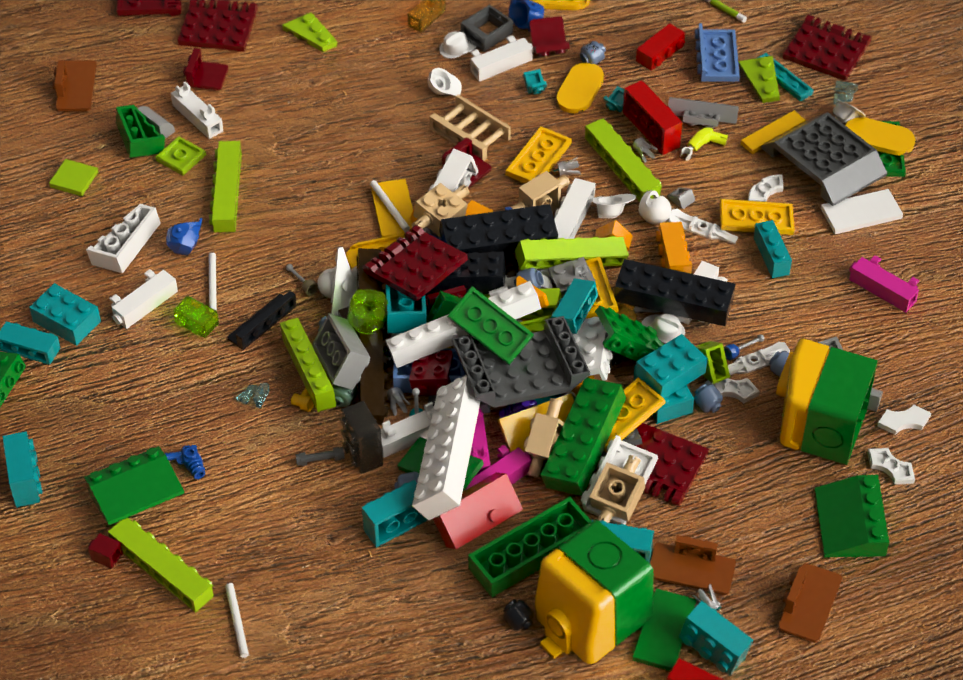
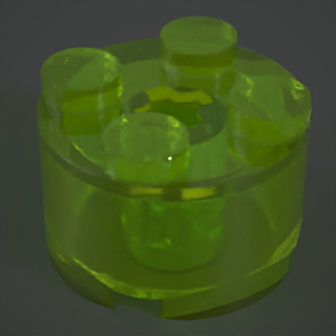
(367, 311)

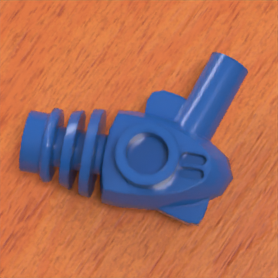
(190, 458)

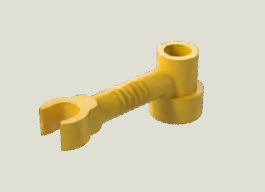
(302, 401)

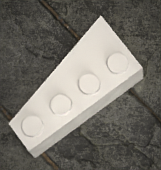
(456, 171)
(125, 240)

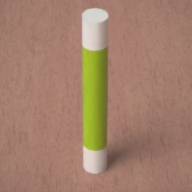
(728, 10)

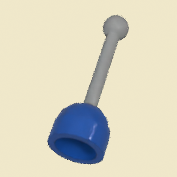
(732, 351)

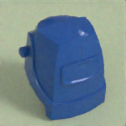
(523, 11)
(183, 237)

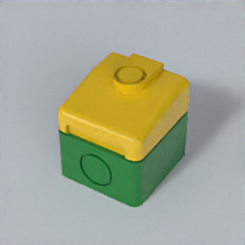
(824, 399)
(593, 593)

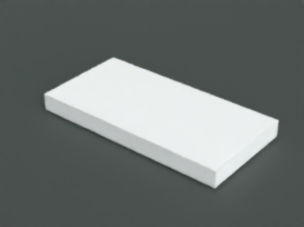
(862, 211)

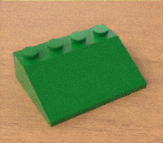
(133, 485)
(852, 518)

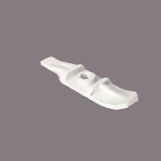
(693, 224)
(763, 356)

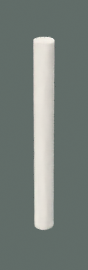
(392, 209)
(212, 281)
(237, 620)

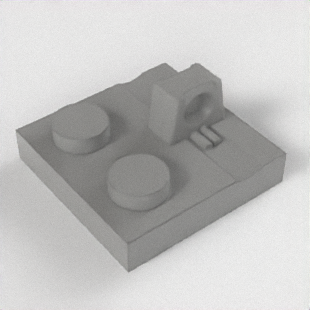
(563, 274)

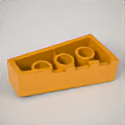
(673, 247)

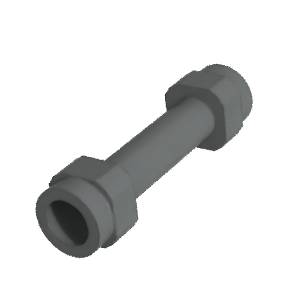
(337, 453)

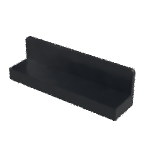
(263, 320)

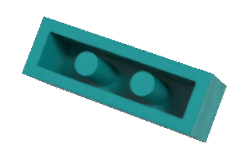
(772, 249)
(576, 303)
(29, 342)

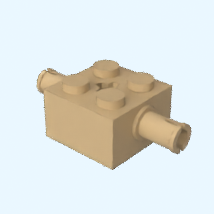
(541, 191)
(438, 205)
(543, 436)
(606, 492)

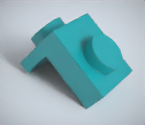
(534, 81)
(615, 100)

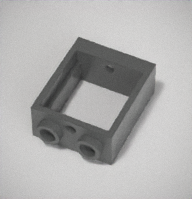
(477, 37)

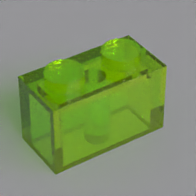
(196, 316)

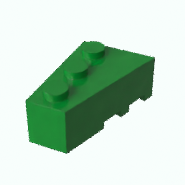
(137, 134)

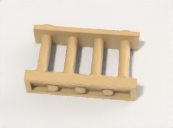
(455, 133)

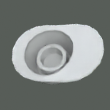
(455, 45)
(846, 112)
(612, 205)
(666, 326)

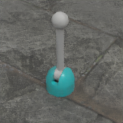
(415, 392)

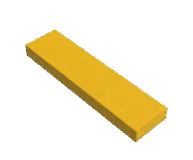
(757, 139)

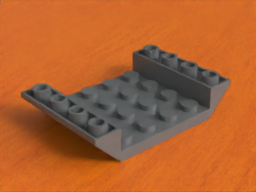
(830, 156)
(543, 368)

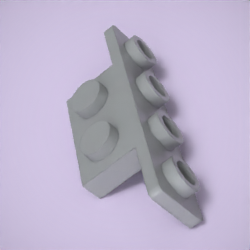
(702, 112)

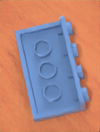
(717, 55)

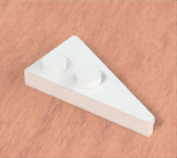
(343, 283)

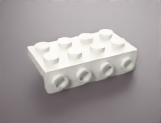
(590, 342)
(617, 455)

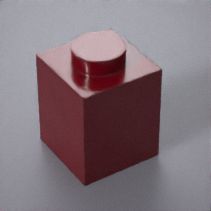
(105, 550)

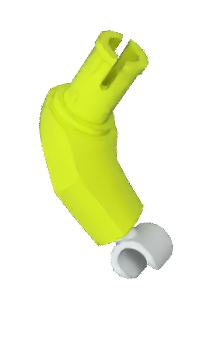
(703, 137)

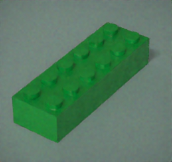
(583, 436)
(524, 547)

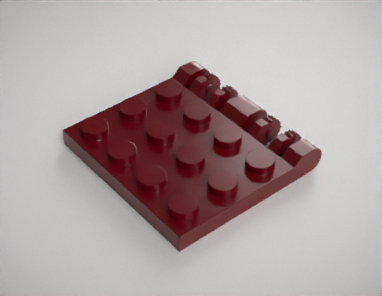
(148, 7)
(218, 27)
(826, 50)
(417, 265)
(676, 463)

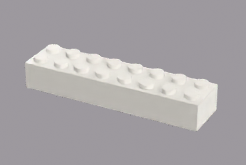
(447, 449)

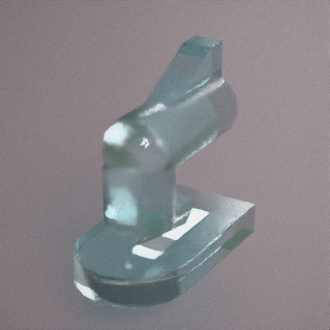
(849, 88)
(260, 392)

